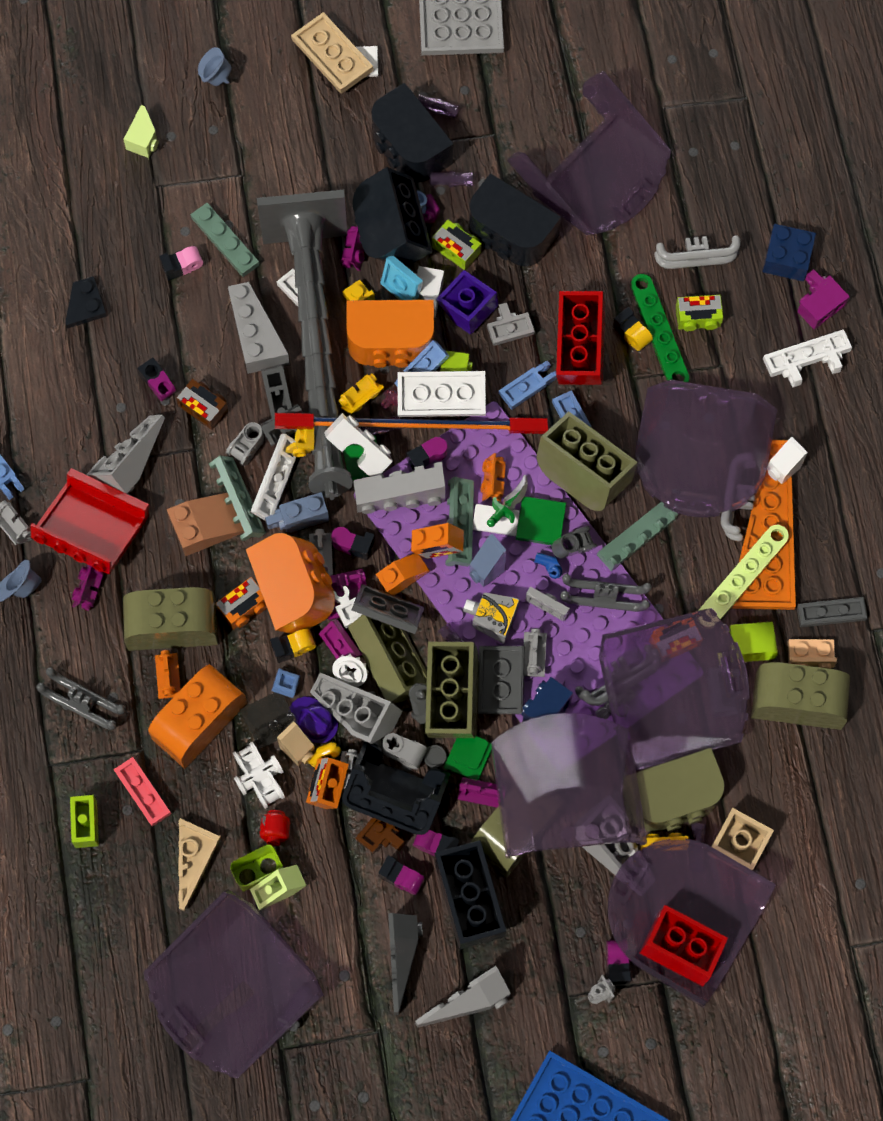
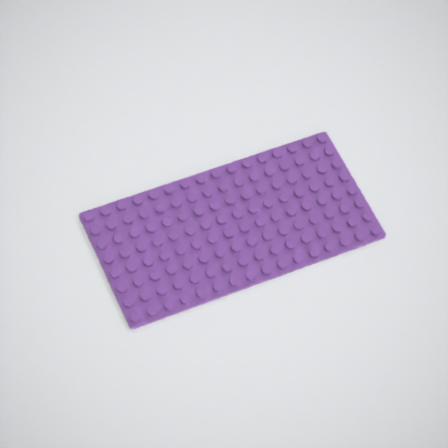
(571, 643)

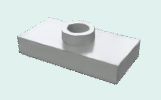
(547, 603)

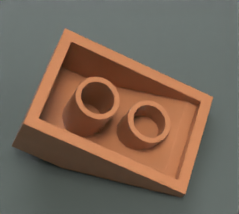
(204, 522)

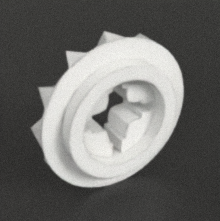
(341, 665)

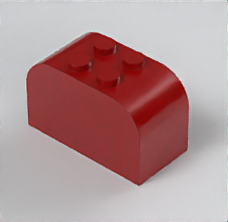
(580, 338)

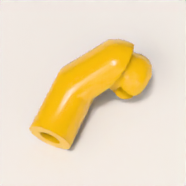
(325, 750)

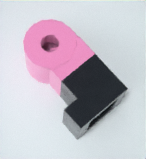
(181, 262)

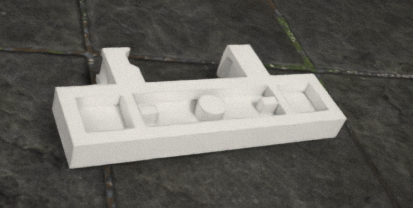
(792, 359)

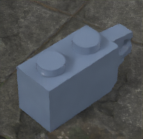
(299, 514)

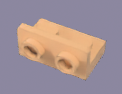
(812, 652)

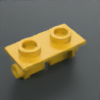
(368, 389)

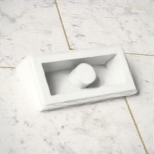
(504, 527)

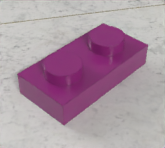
(338, 640)

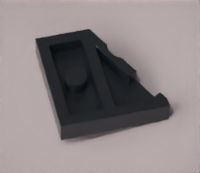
(84, 303)

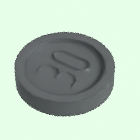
(435, 756)

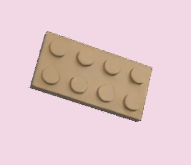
(332, 53)

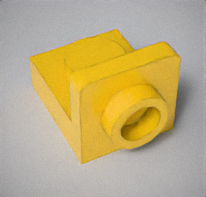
(358, 292)
(304, 443)

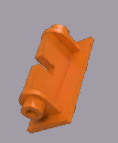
(493, 468)
(167, 674)

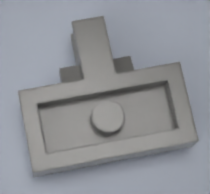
(509, 326)

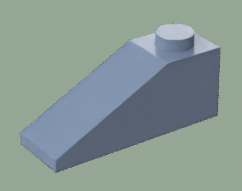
(488, 561)

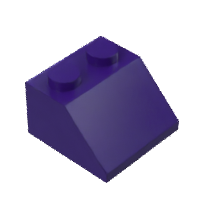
(468, 301)

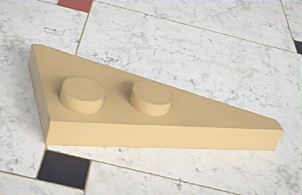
(195, 852)

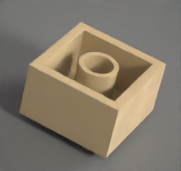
(742, 838)

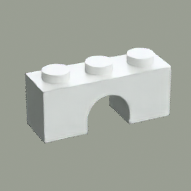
(345, 432)

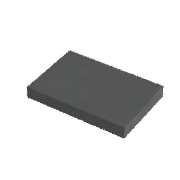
(388, 608)
(501, 680)

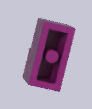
(824, 301)

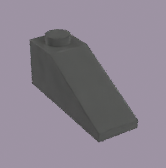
(276, 389)

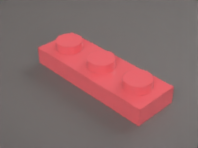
(142, 791)

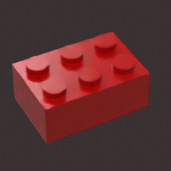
(683, 945)

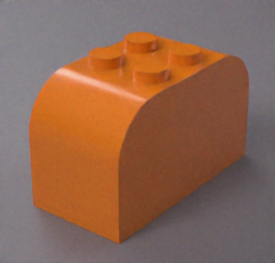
(389, 330)
(292, 582)
(196, 715)

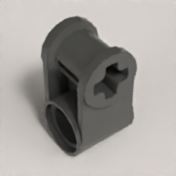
(576, 541)

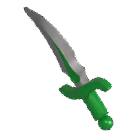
(509, 503)

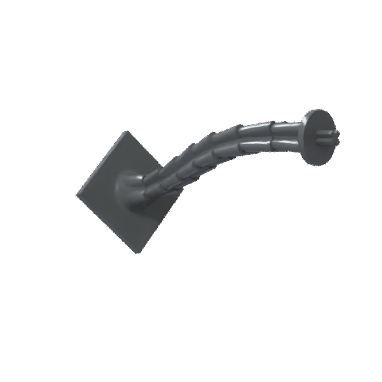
(303, 223)

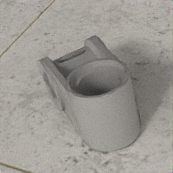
(244, 447)
(406, 751)

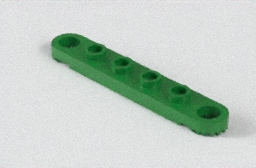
(657, 324)

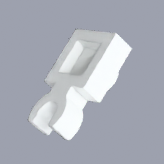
(344, 609)

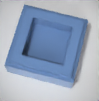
(285, 683)

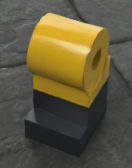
(631, 329)
(292, 645)

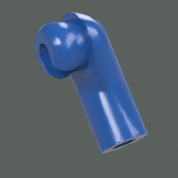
(551, 563)

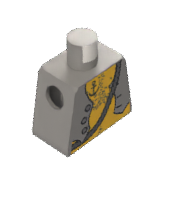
(493, 614)

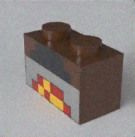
(202, 403)

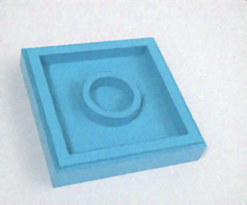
(400, 280)

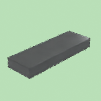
(831, 612)

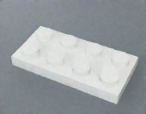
(441, 394)

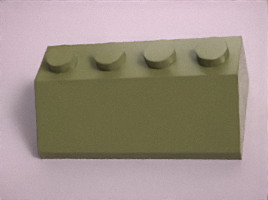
(389, 657)

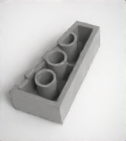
(256, 333)
(400, 490)

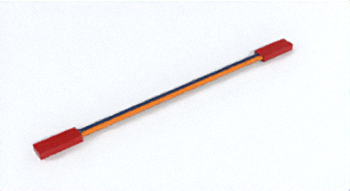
(516, 425)

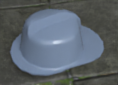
(214, 67)
(19, 582)

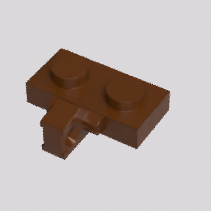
(377, 834)

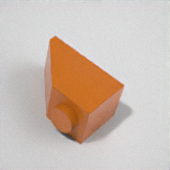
(402, 573)

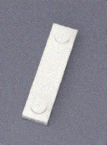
(274, 479)

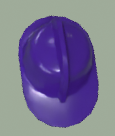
(314, 719)

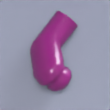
(432, 210)

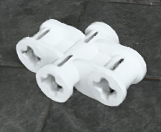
(258, 775)

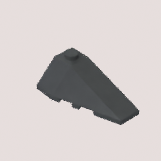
(403, 946)

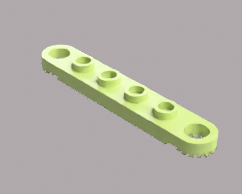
(746, 572)

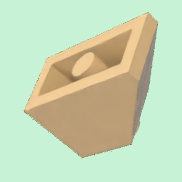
(296, 745)

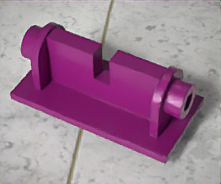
(355, 254)
(83, 594)
(478, 792)

